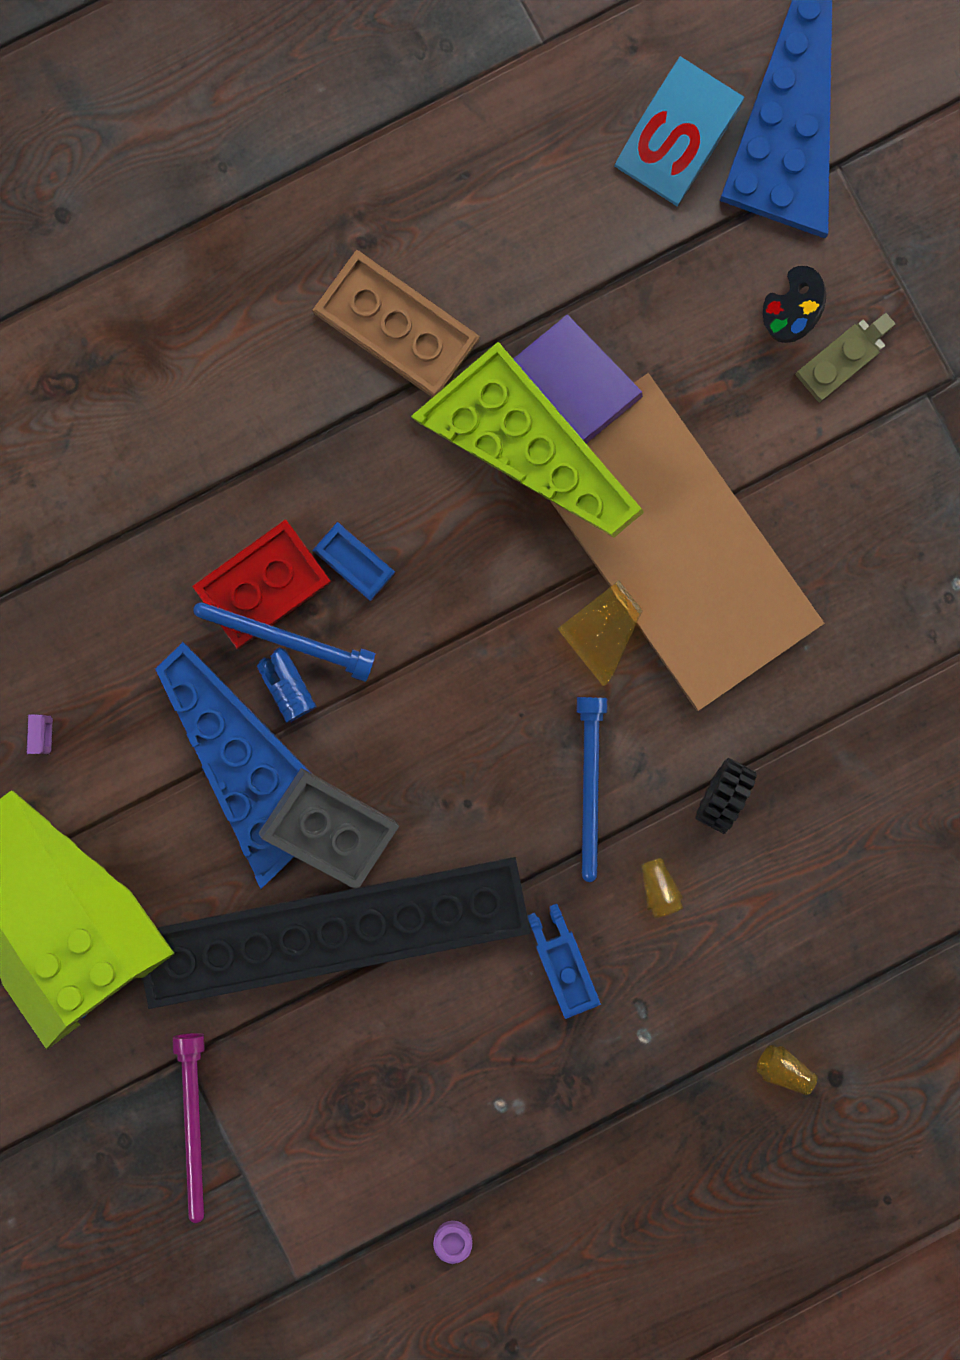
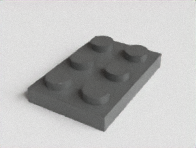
(328, 829)

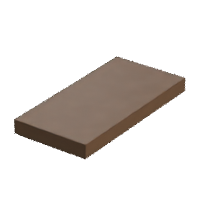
(396, 324)

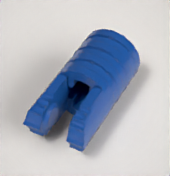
(286, 685)

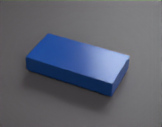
(354, 561)

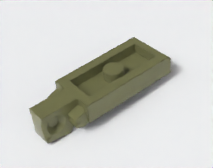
(844, 357)

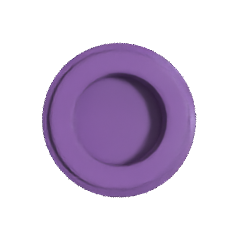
(452, 1242)

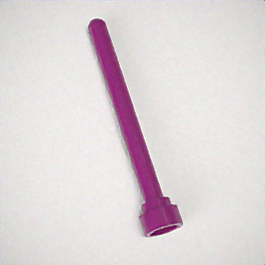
(188, 1051)

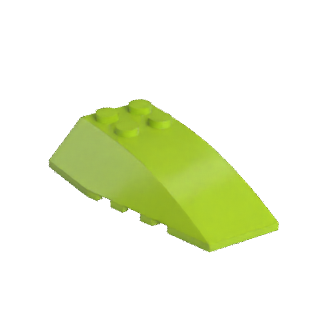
(64, 925)

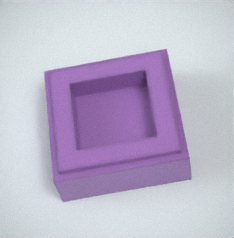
(39, 734)

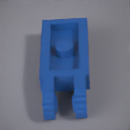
(564, 966)

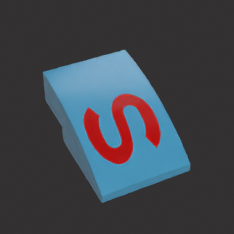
(679, 131)

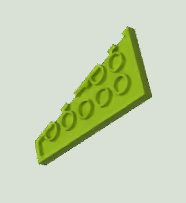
(514, 428)

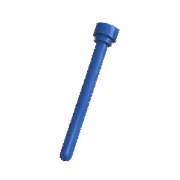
(356, 662)
(591, 712)

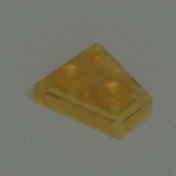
(603, 630)

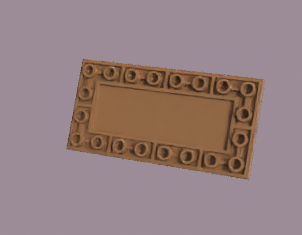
(694, 559)

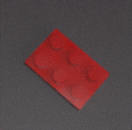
(264, 580)

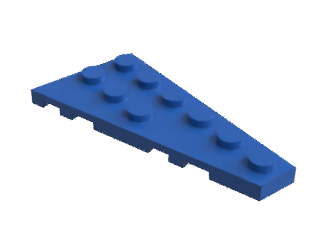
(786, 143)
(237, 752)

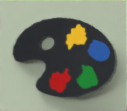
(795, 314)

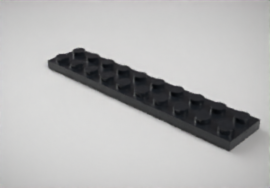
(339, 932)

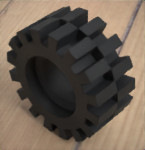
(726, 795)

